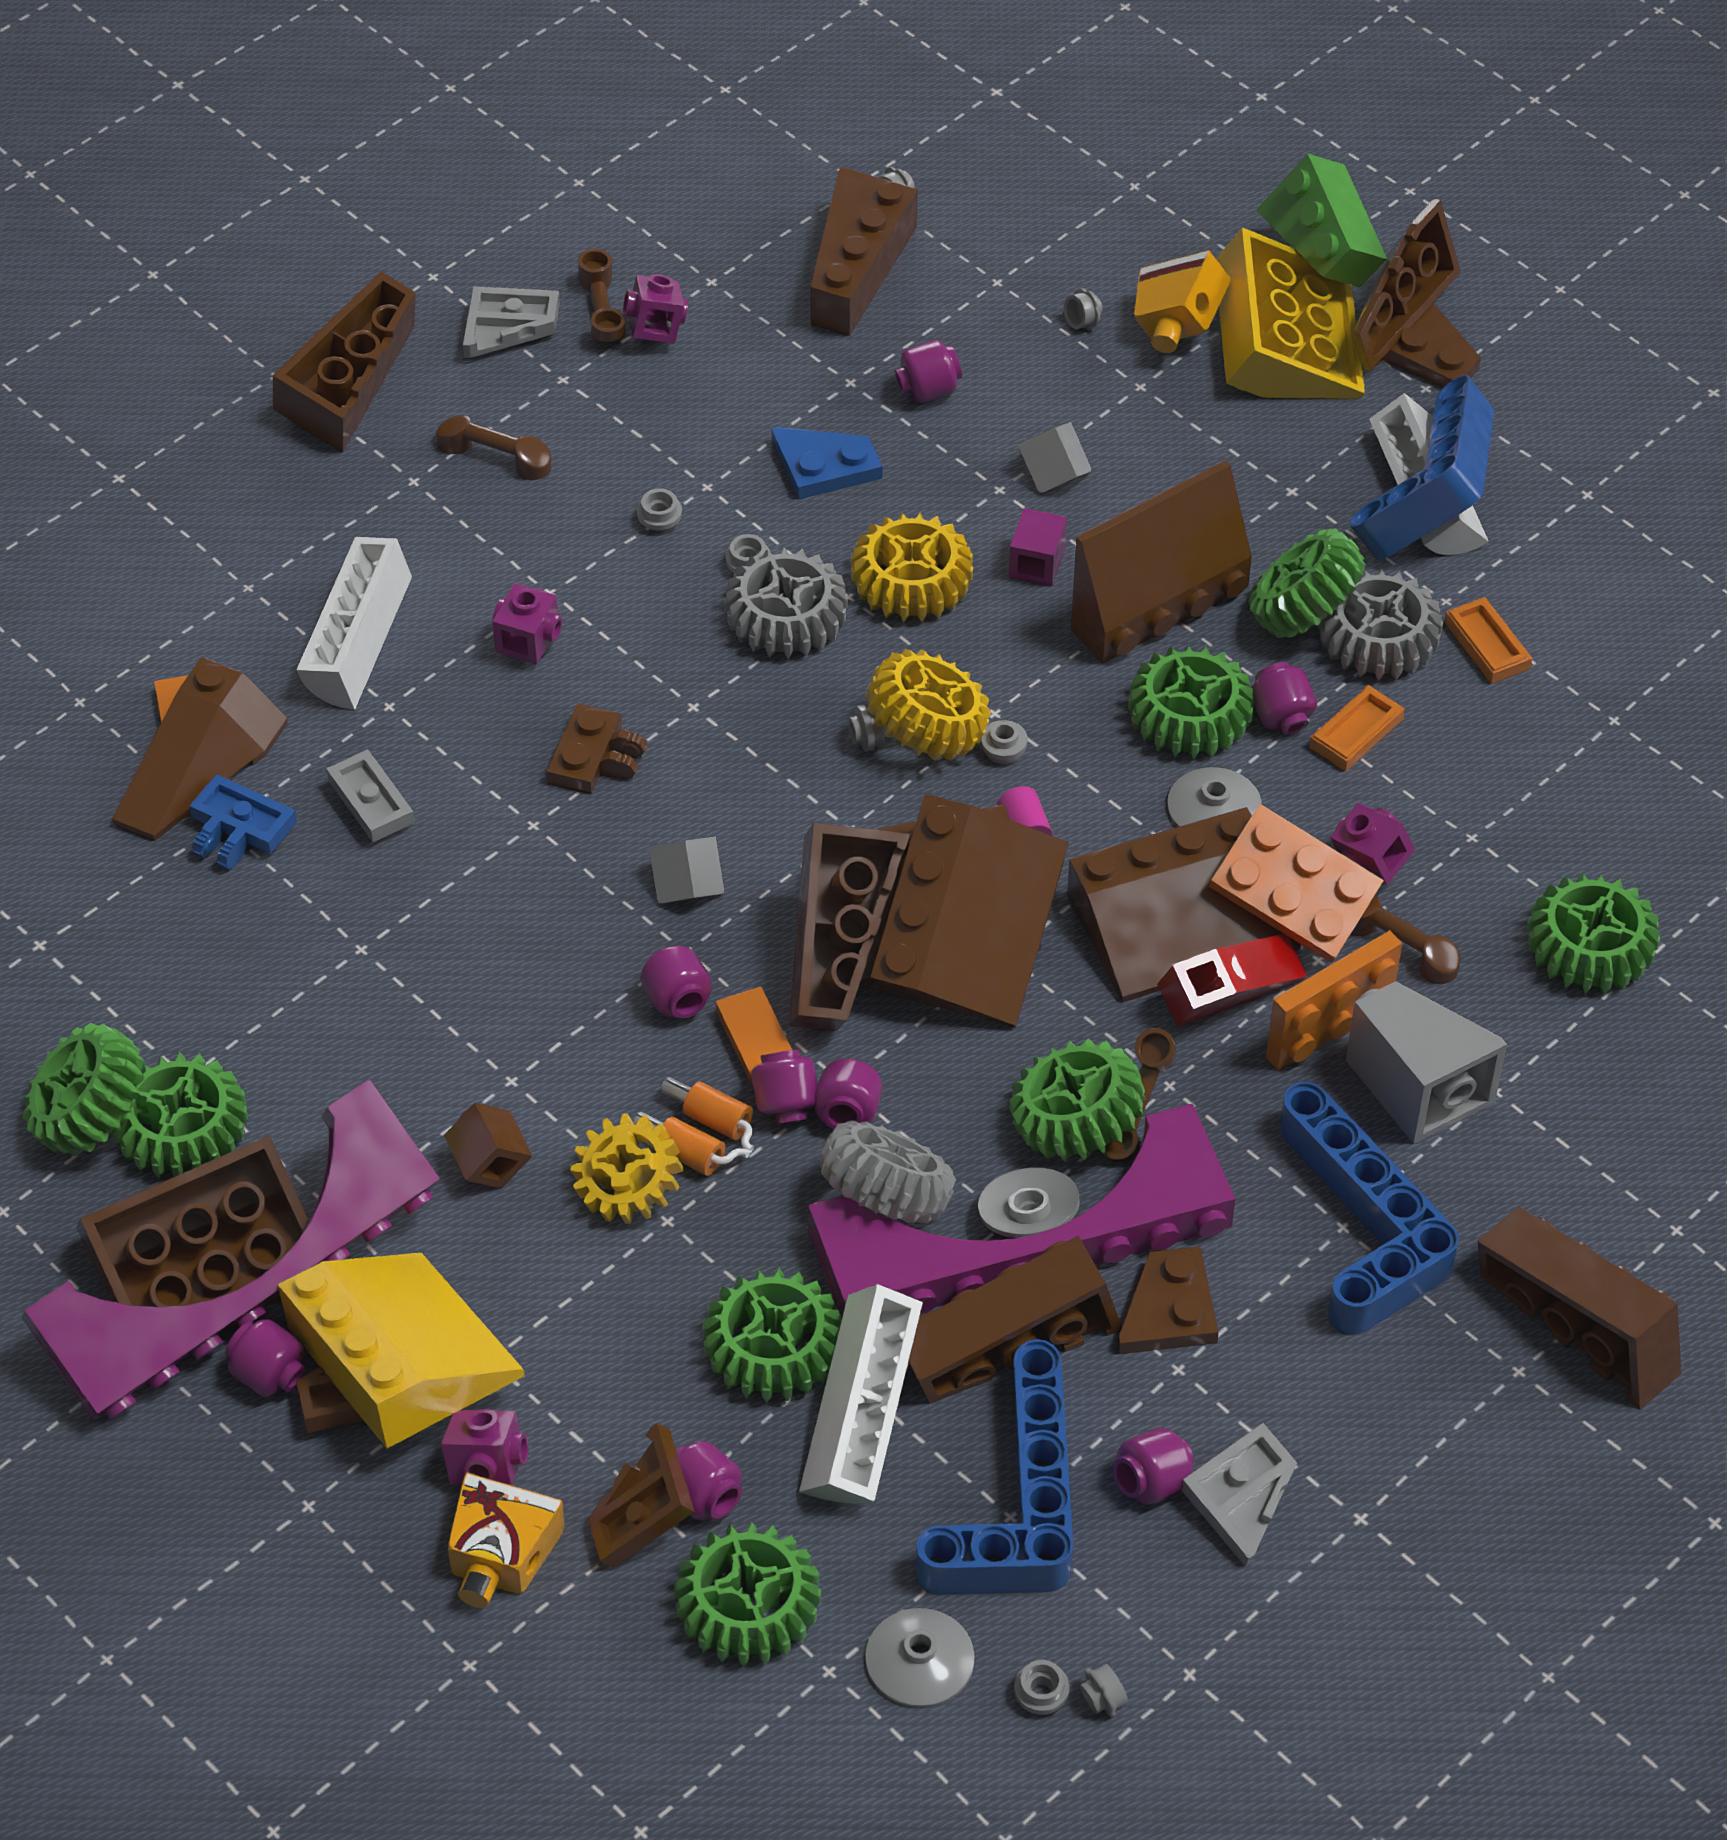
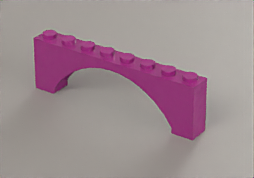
(1164, 1198)
(118, 1348)

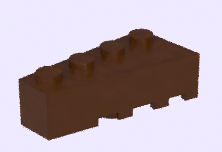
(346, 361)

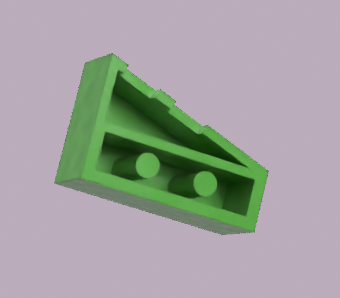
(1325, 221)

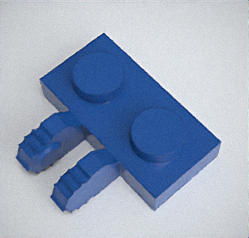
(243, 816)

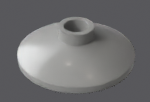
(1210, 793)
(1028, 1202)
(913, 1677)

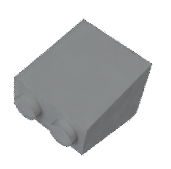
(1422, 1059)

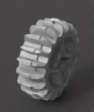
(786, 603)
(1383, 626)
(887, 1172)

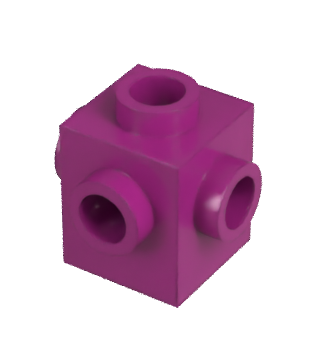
(655, 308)
(526, 623)
(1373, 841)
(484, 1445)

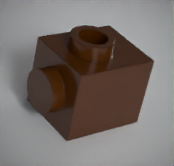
(487, 1145)

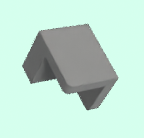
(1055, 457)
(686, 869)

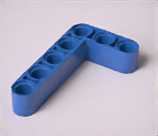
(1448, 483)
(1374, 1204)
(1037, 1488)

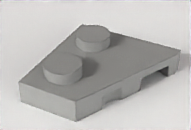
(508, 318)
(1242, 1489)

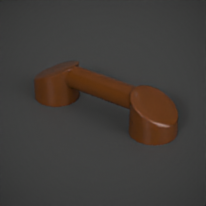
(595, 277)
(531, 454)
(1439, 955)
(1156, 1054)

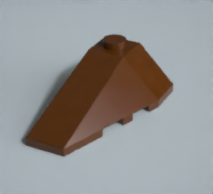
(1407, 284)
(210, 729)

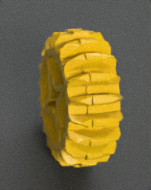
(912, 580)
(928, 704)

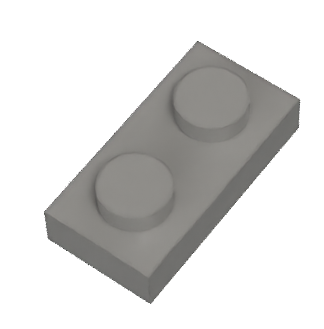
(370, 795)

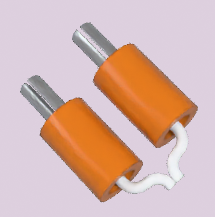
(712, 1110)

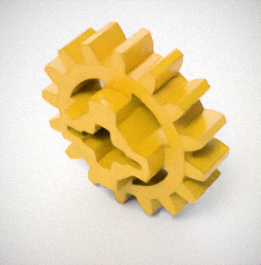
(632, 1172)

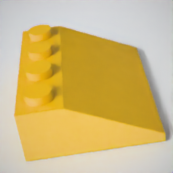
(1286, 324)
(395, 1340)

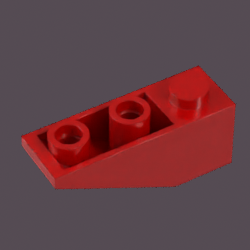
(1229, 977)

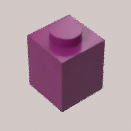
(1037, 546)

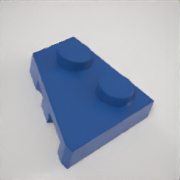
(825, 460)

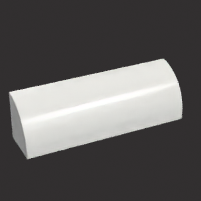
(1404, 437)
(355, 621)
(861, 1396)

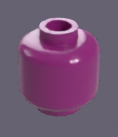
(928, 371)
(1283, 698)
(676, 982)
(785, 1085)
(847, 1093)
(265, 1358)
(1153, 1465)
(710, 1479)

